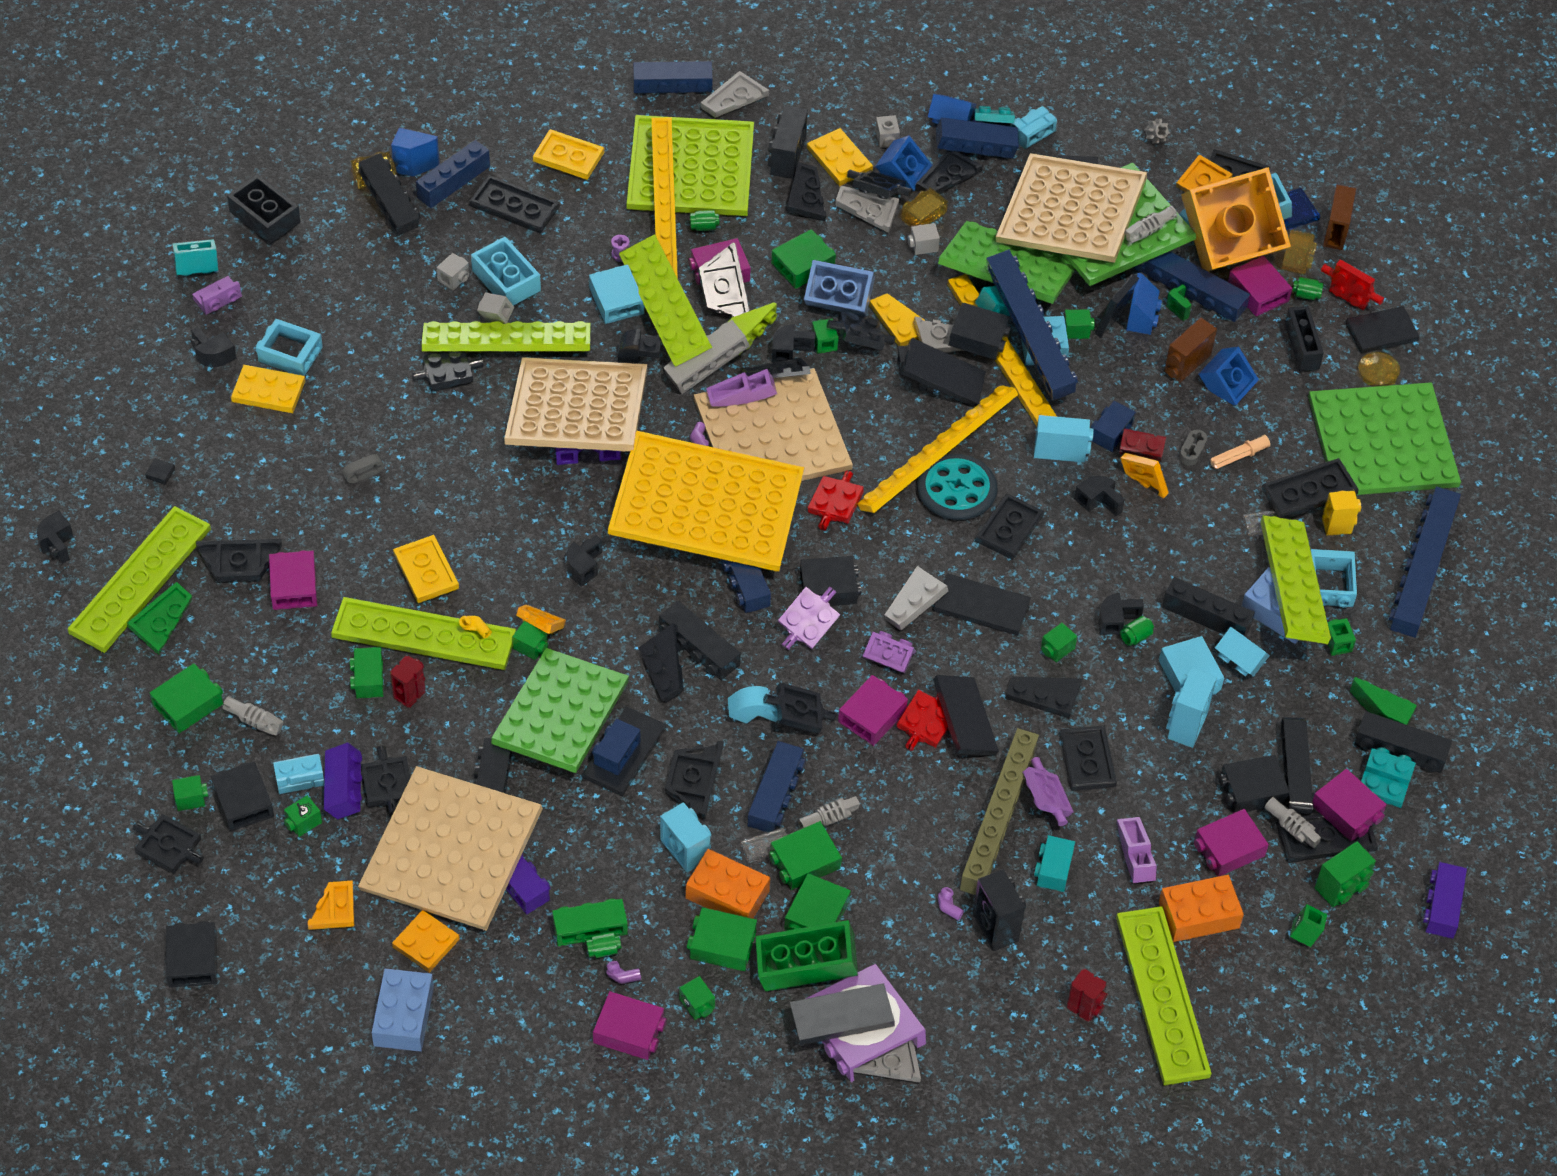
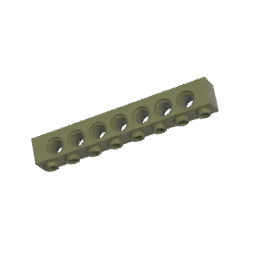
(999, 810)

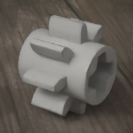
(1157, 130)

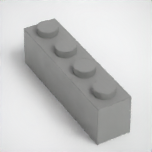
(726, 344)

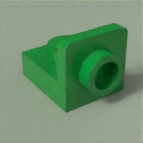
(1178, 304)

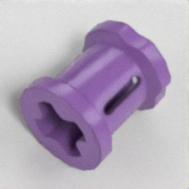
(619, 244)

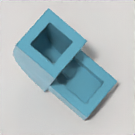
(749, 703)

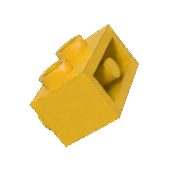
(1341, 512)

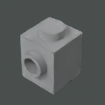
(886, 134)
(924, 239)
(453, 271)
(495, 308)

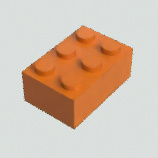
(727, 886)
(1201, 908)

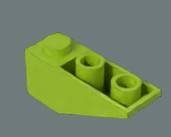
(755, 321)

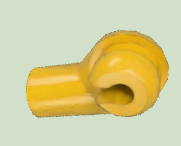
(475, 623)

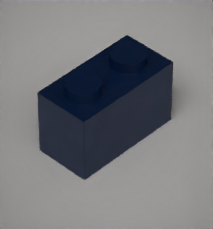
(1110, 427)
(616, 746)

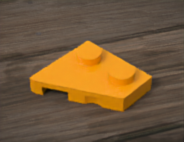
(1145, 471)
(540, 619)
(335, 907)

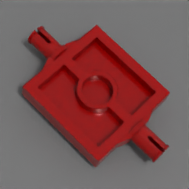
(1352, 285)
(835, 500)
(923, 720)

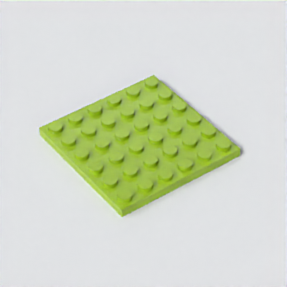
(708, 165)

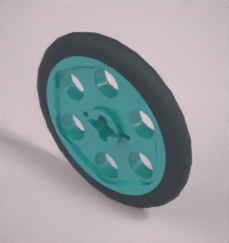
(962, 509)

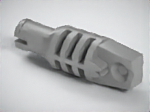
(1149, 224)
(254, 716)
(831, 812)
(1293, 823)

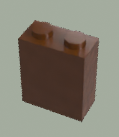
(1339, 217)
(1190, 350)

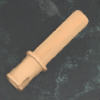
(1249, 448)

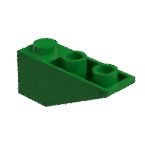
(1382, 702)

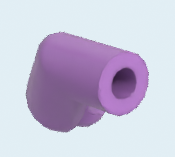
(697, 434)
(946, 904)
(621, 976)

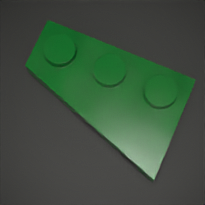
(161, 617)

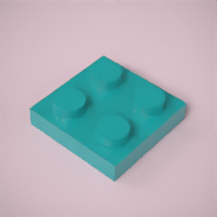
(1001, 115)

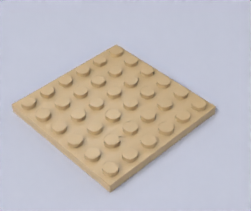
(1071, 207)
(576, 404)
(783, 428)
(451, 848)

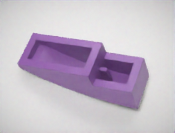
(742, 389)
(1137, 850)

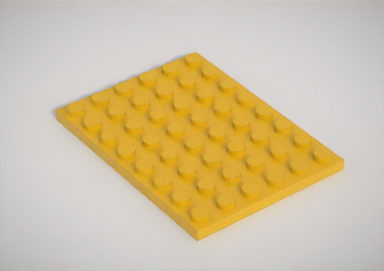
(706, 501)

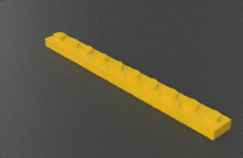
(664, 188)
(1008, 361)
(937, 449)

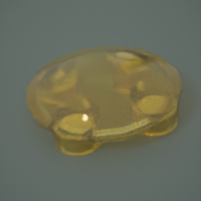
(1379, 368)

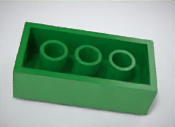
(806, 955)

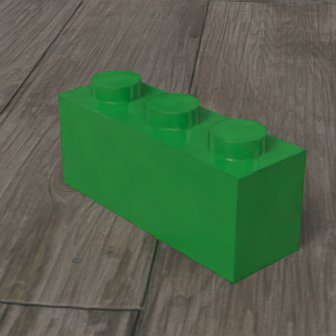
(580, 922)

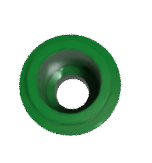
(704, 220)
(1307, 288)
(1137, 631)
(603, 944)

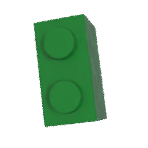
(367, 672)

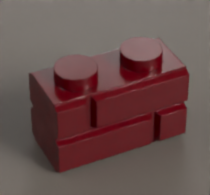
(1142, 444)
(408, 681)
(1087, 995)

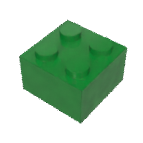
(1345, 874)

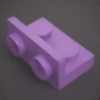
(217, 295)
(889, 651)

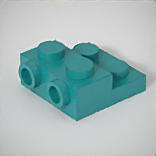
(1388, 775)

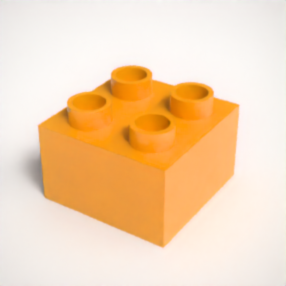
(1236, 220)

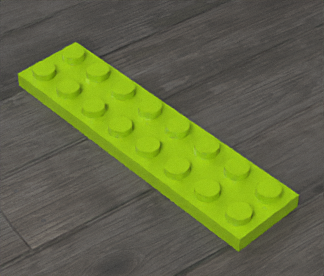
(665, 301)
(506, 337)
(139, 579)
(1295, 580)
(421, 633)
(1163, 996)

